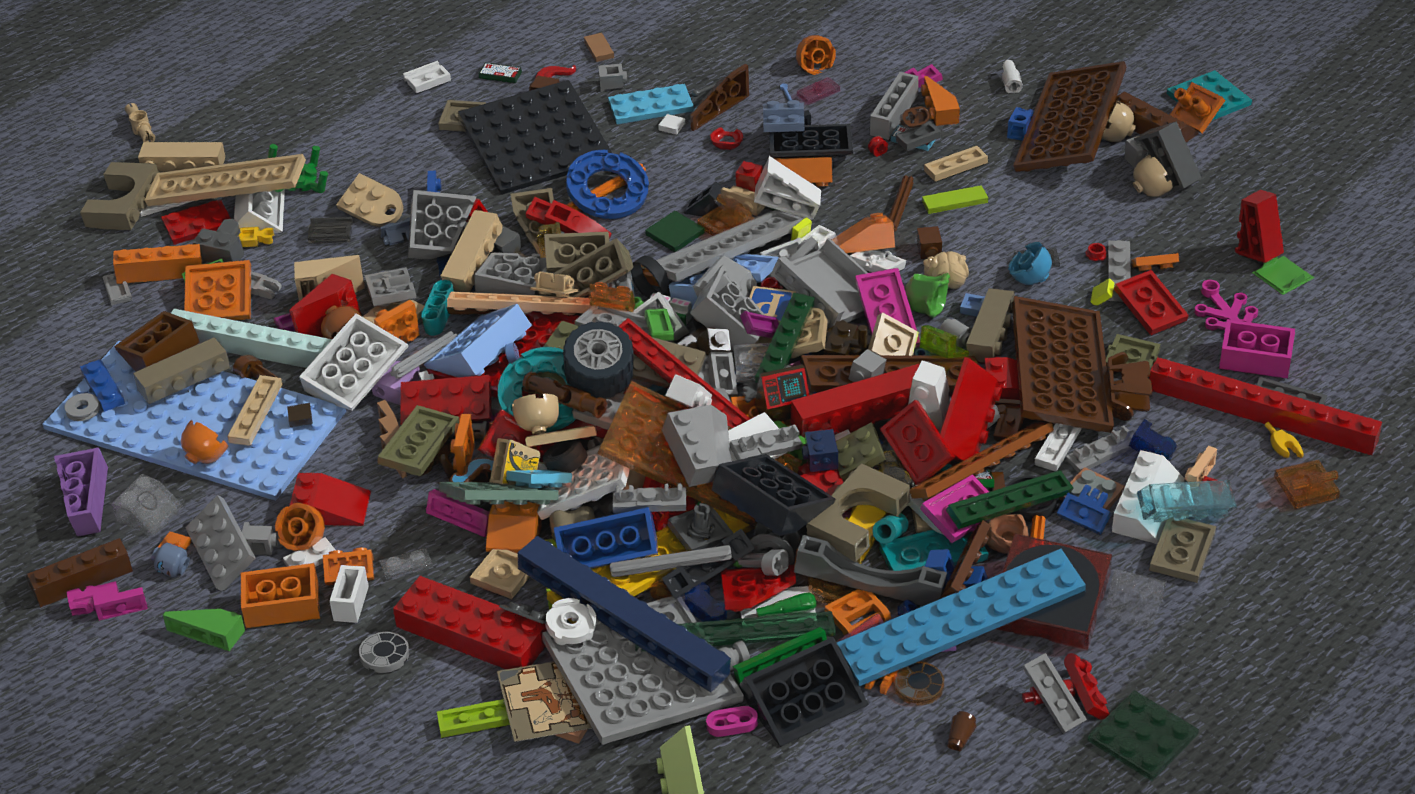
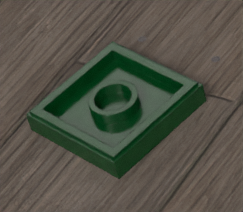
(675, 231)

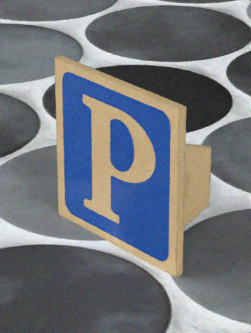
(771, 301)

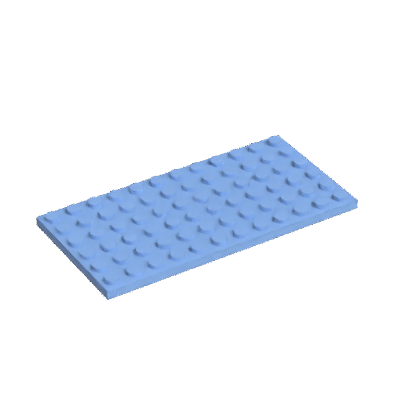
(155, 429)

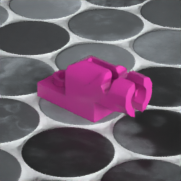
(106, 601)

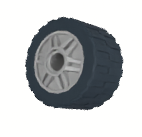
(598, 359)

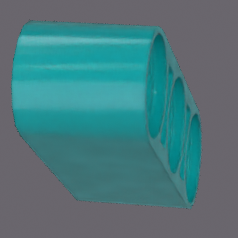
(435, 310)

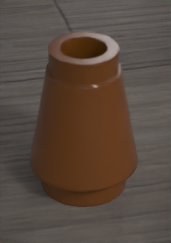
(961, 729)

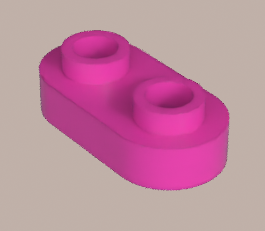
(732, 721)

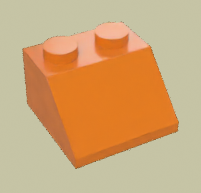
(512, 526)

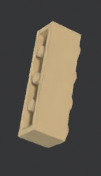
(181, 155)
(472, 250)

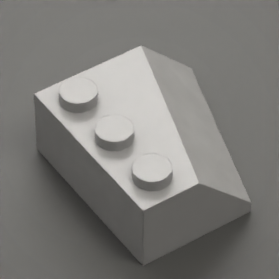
(509, 274)
(698, 442)

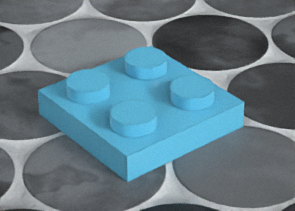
(537, 478)

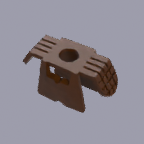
(1133, 389)

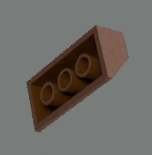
(1149, 117)
(79, 571)

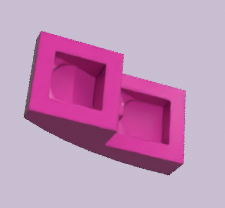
(929, 71)

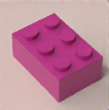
(1257, 348)

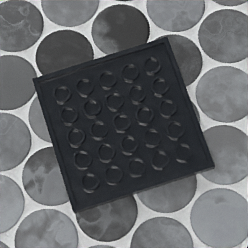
(532, 135)

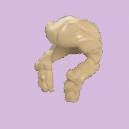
(950, 263)

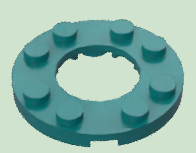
(538, 361)

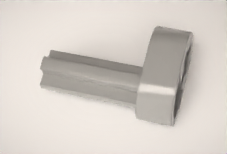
(772, 563)

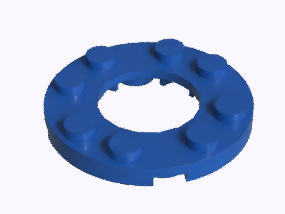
(602, 207)

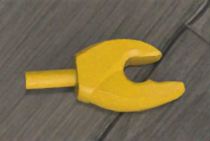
(1281, 441)

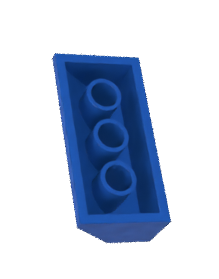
(609, 538)

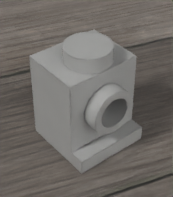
(612, 76)
(260, 538)

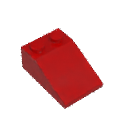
(311, 310)
(1006, 373)
(335, 499)

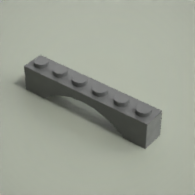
(823, 561)

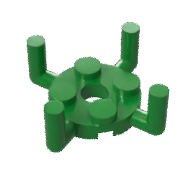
(308, 175)

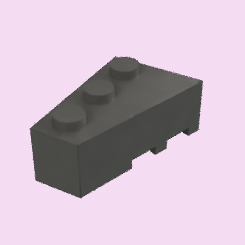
(1171, 150)

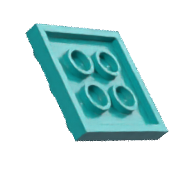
(1219, 85)

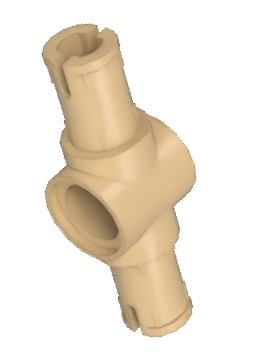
(139, 122)

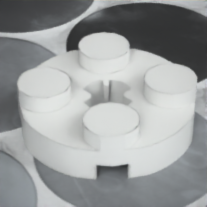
(568, 633)

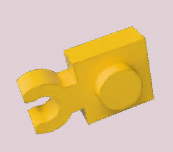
(252, 236)

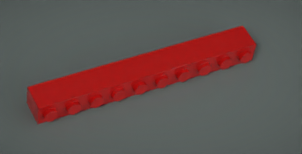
(1265, 406)

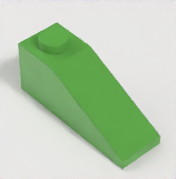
(208, 626)

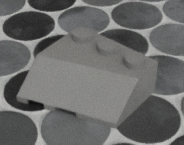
(436, 223)
(721, 306)

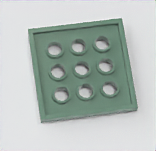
(496, 493)

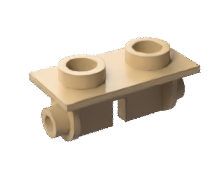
(549, 283)

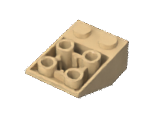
(313, 272)

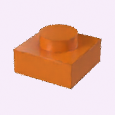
(176, 539)

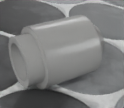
(957, 328)

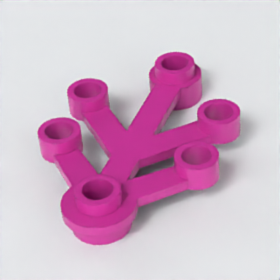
(1210, 289)

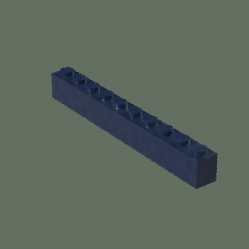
(625, 614)

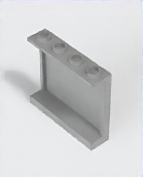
(827, 277)

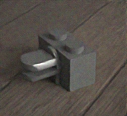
(221, 244)

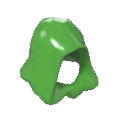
(927, 293)

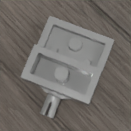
(719, 372)

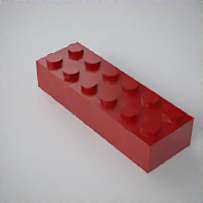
(854, 403)
(469, 624)

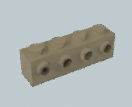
(991, 325)
(181, 370)

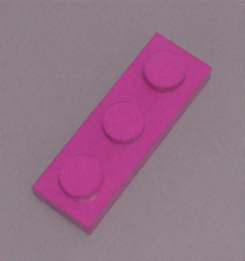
(458, 513)

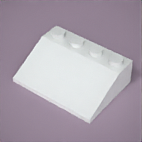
(352, 363)

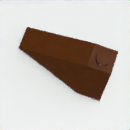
(723, 96)

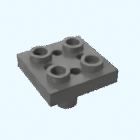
(698, 525)

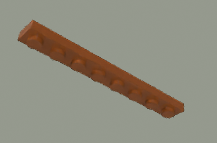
(986, 458)

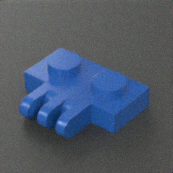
(1086, 509)

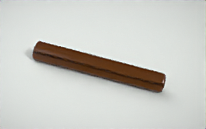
(900, 200)

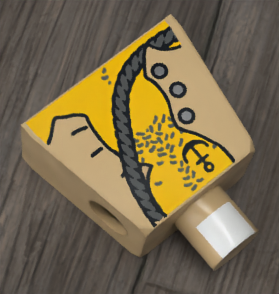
(513, 456)

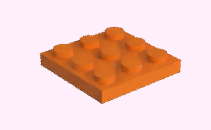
(219, 289)

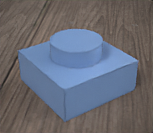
(971, 304)

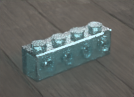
(1186, 500)

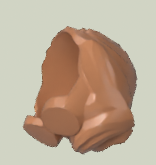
(1003, 531)

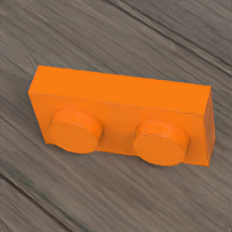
(1146, 263)

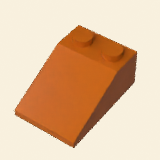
(868, 234)

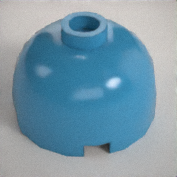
(1032, 265)

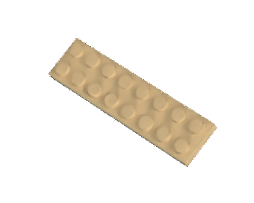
(225, 180)

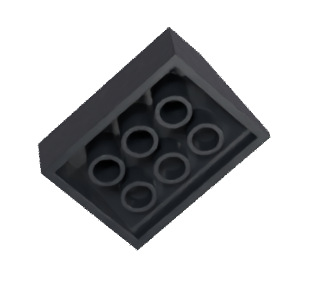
(813, 141)
(770, 493)
(803, 692)

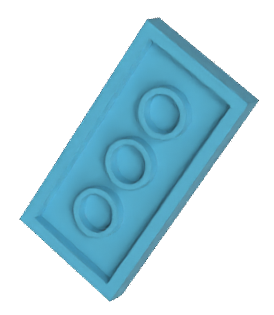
(650, 103)

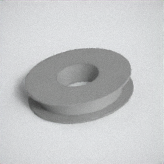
(82, 414)

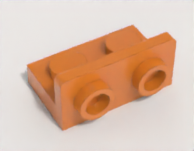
(336, 558)

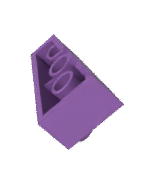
(83, 486)

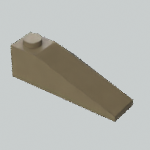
(521, 203)

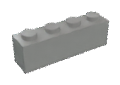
(894, 102)

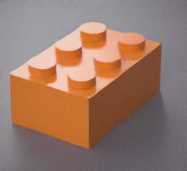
(280, 595)

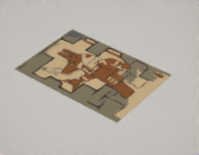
(540, 702)

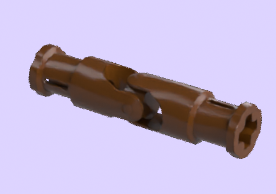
(579, 399)

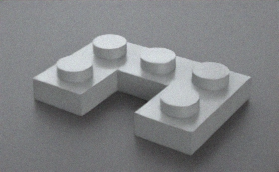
(390, 287)

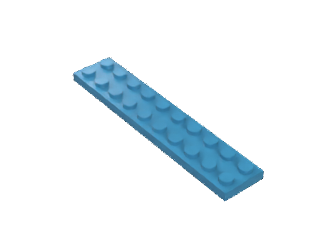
(960, 616)

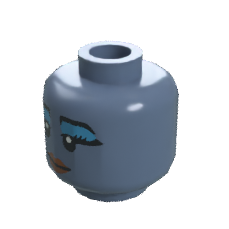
(170, 560)

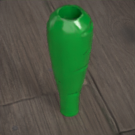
(793, 605)

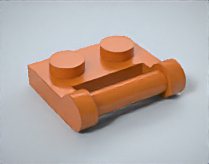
(854, 606)

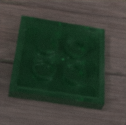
(1143, 735)

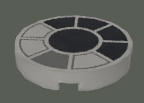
(384, 652)

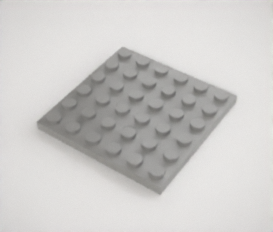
(631, 689)

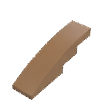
(388, 426)

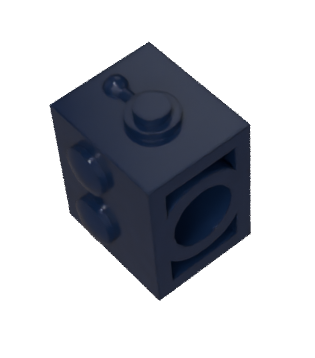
(820, 450)

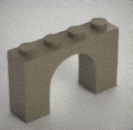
(124, 211)
(861, 487)

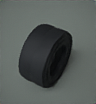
(565, 456)

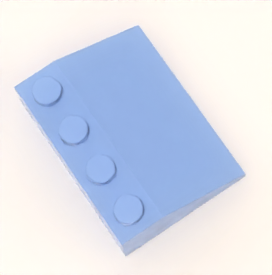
(480, 343)

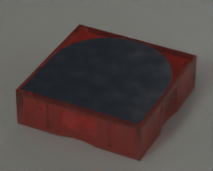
(1074, 618)

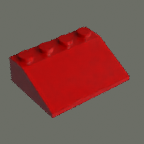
(970, 411)

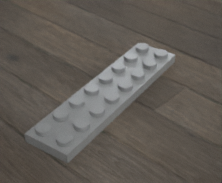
(730, 243)

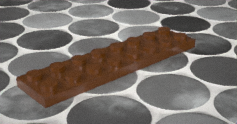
(833, 371)

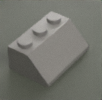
(735, 272)

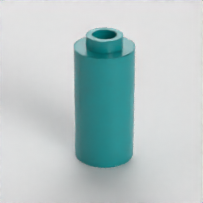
(890, 528)

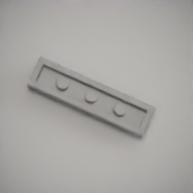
(1118, 264)

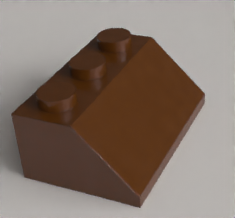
(157, 340)

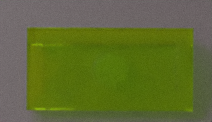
(940, 342)

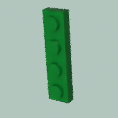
(778, 653)

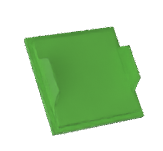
(1282, 274)

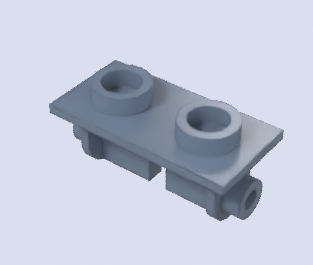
(393, 232)

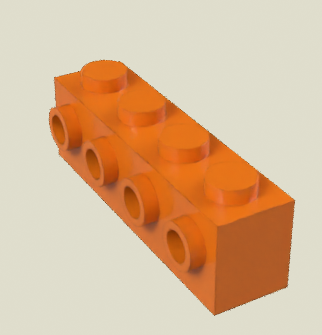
(155, 263)

